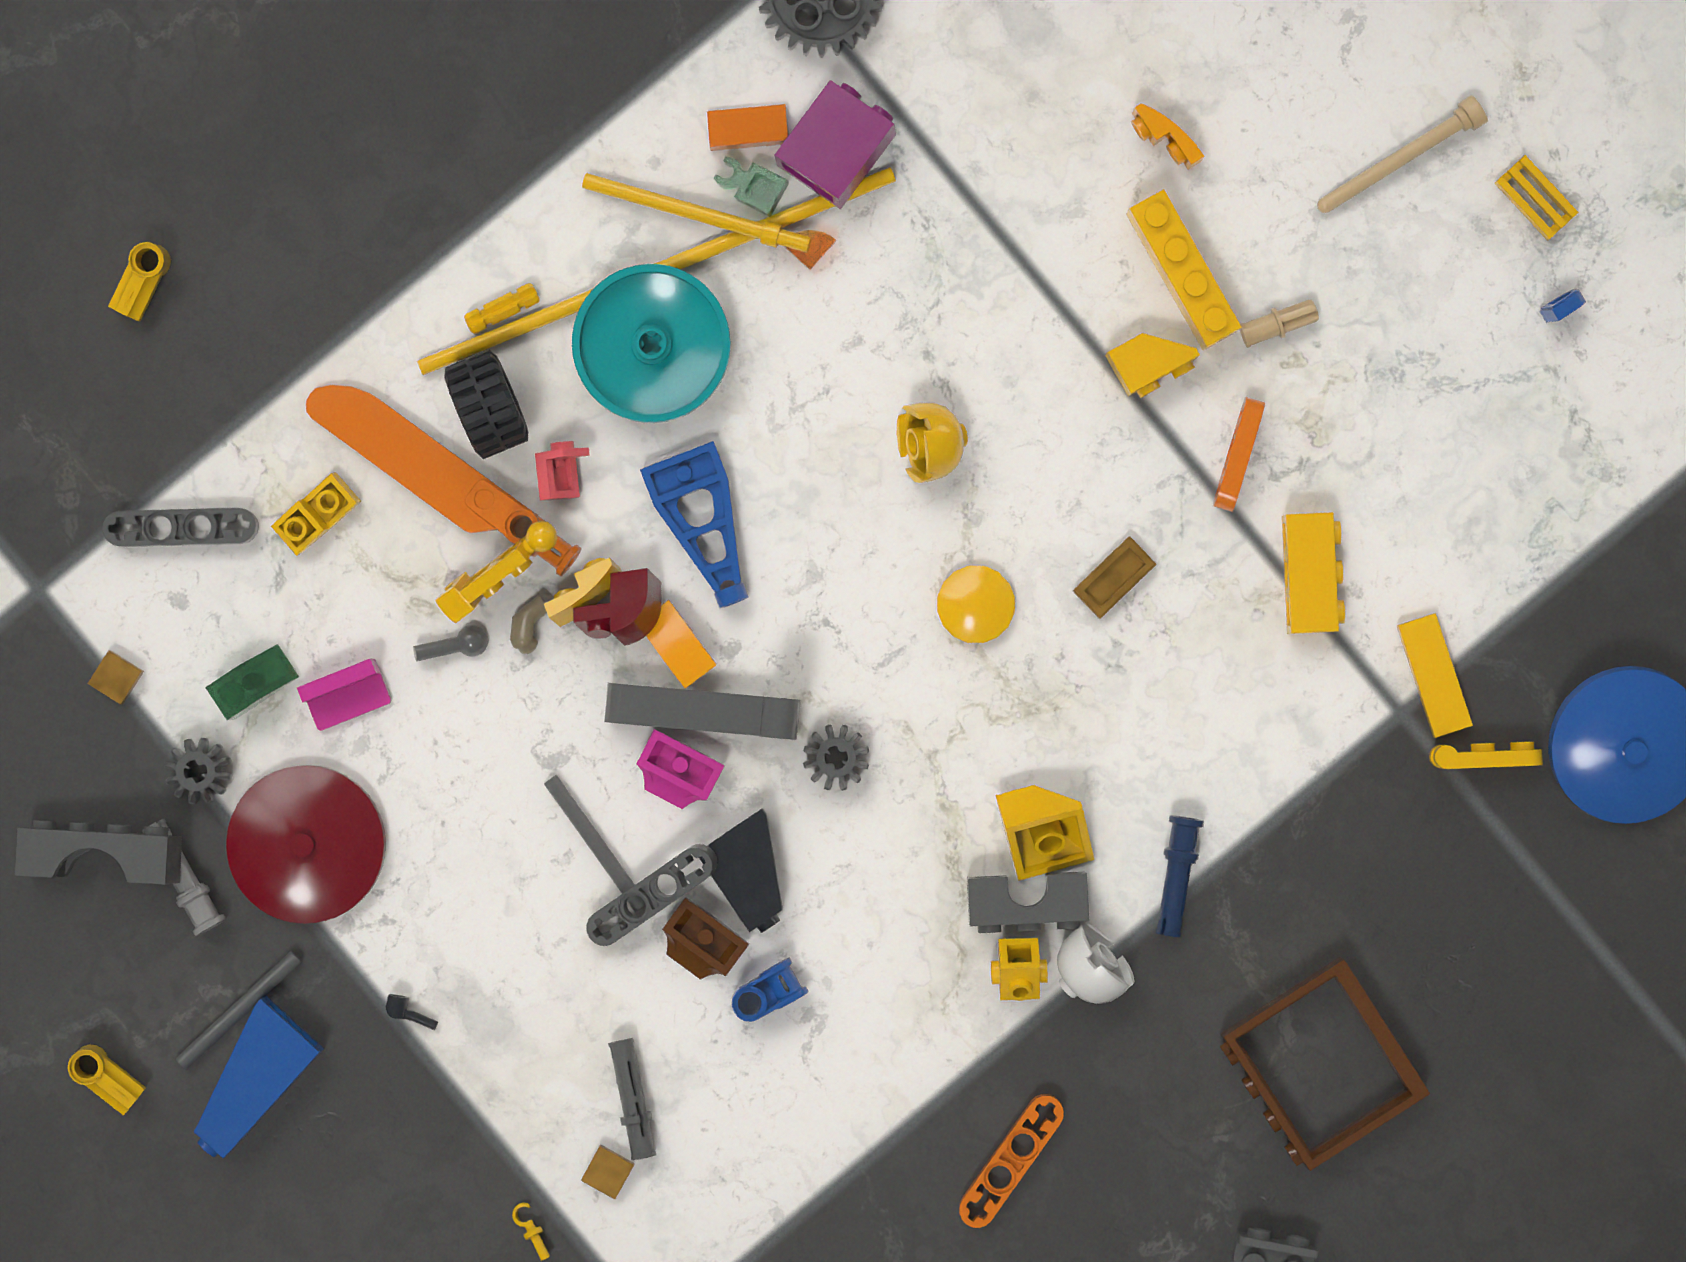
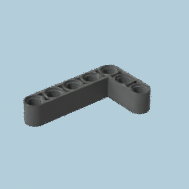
(702, 711)

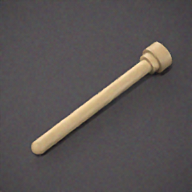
(1467, 116)

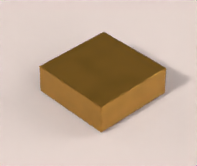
(115, 677)
(607, 1171)

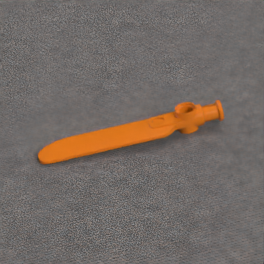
(425, 466)

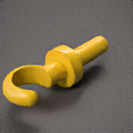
(532, 1232)

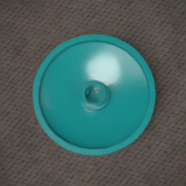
(651, 343)

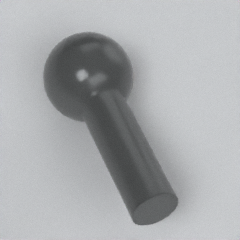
(470, 641)

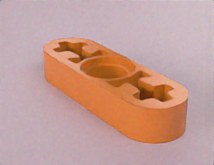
(1239, 454)

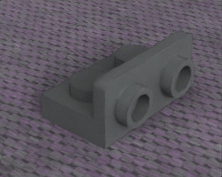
(1260, 1247)

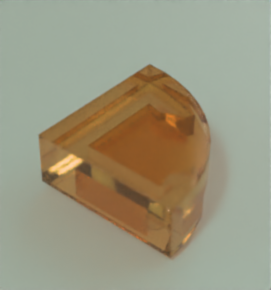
(819, 247)

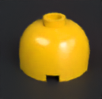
(931, 440)

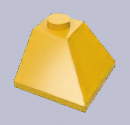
(1043, 831)

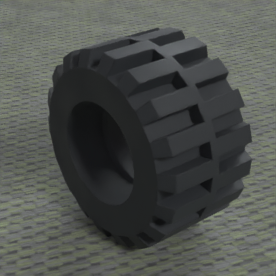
(486, 404)

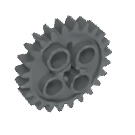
(828, 30)

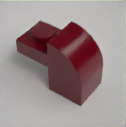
(631, 610)

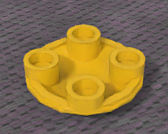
(976, 604)

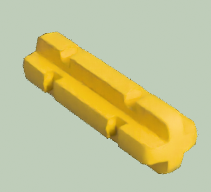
(501, 308)

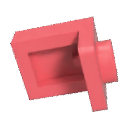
(558, 471)

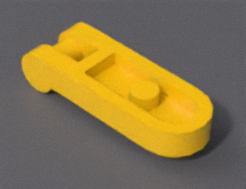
(1484, 755)

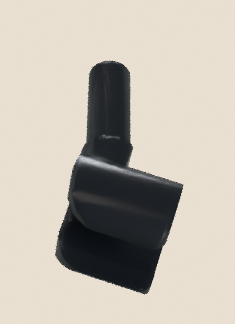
(397, 1009)

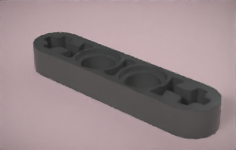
(180, 523)
(652, 896)

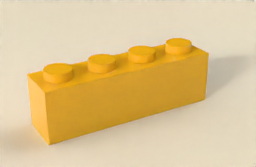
(1183, 270)

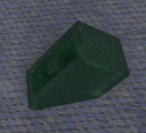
(252, 682)

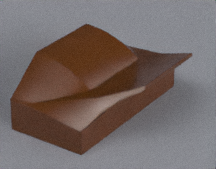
(702, 941)

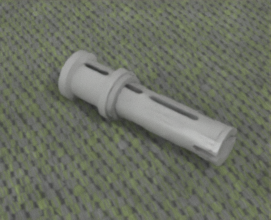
(194, 896)

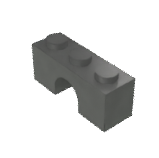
(1063, 902)

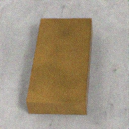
(1114, 577)

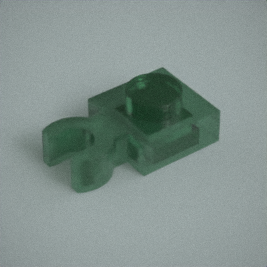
(756, 187)

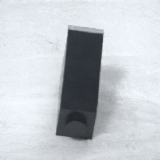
(749, 872)

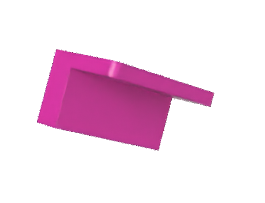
(345, 694)

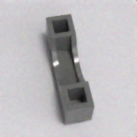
(144, 857)

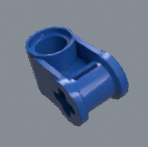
(770, 991)

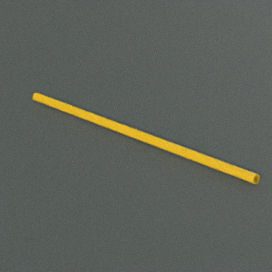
(678, 261)

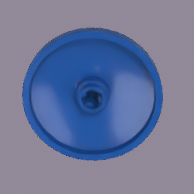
(1622, 744)

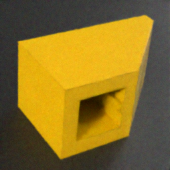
(1147, 359)

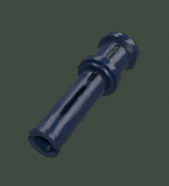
(1180, 856)

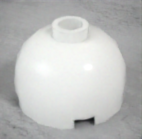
(1091, 968)

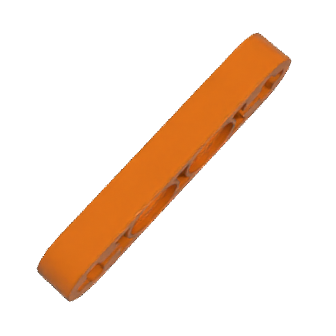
(1013, 1162)

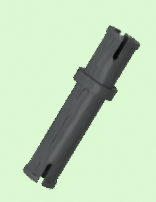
(632, 1099)

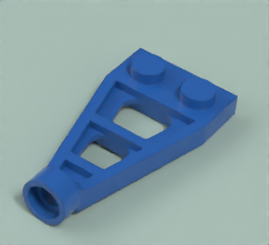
(684, 475)

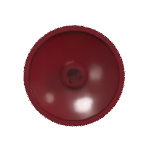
(306, 844)

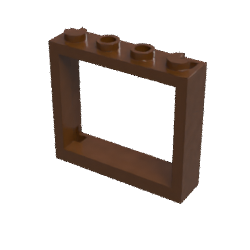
(1276, 1116)

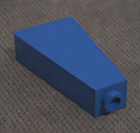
(258, 1073)

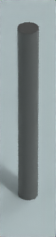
(593, 839)
(238, 1010)

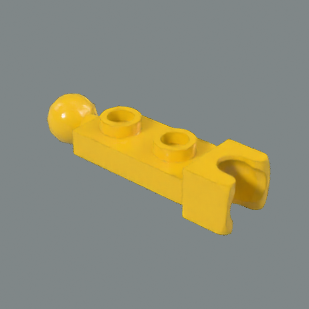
(466, 592)

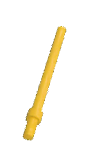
(769, 233)

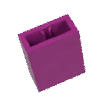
(836, 143)

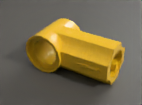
(137, 284)
(109, 1081)

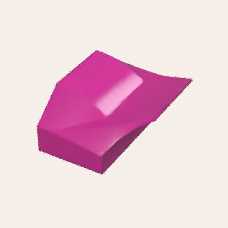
(677, 770)

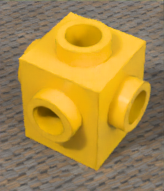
(1019, 969)

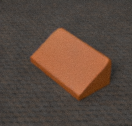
(747, 127)

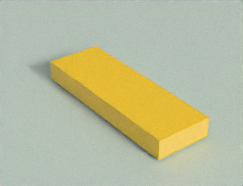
(1434, 675)

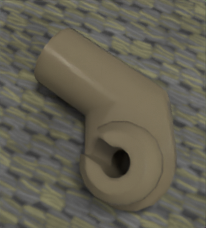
(523, 625)

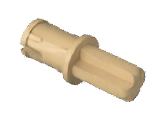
(1279, 322)

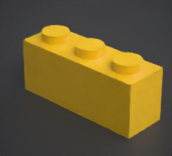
(1312, 573)

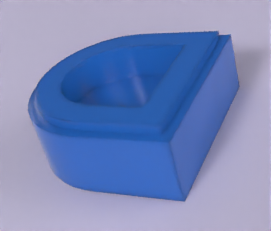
(1562, 306)

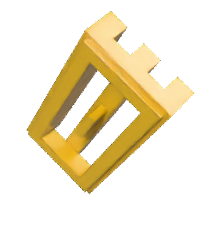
(1529, 167)

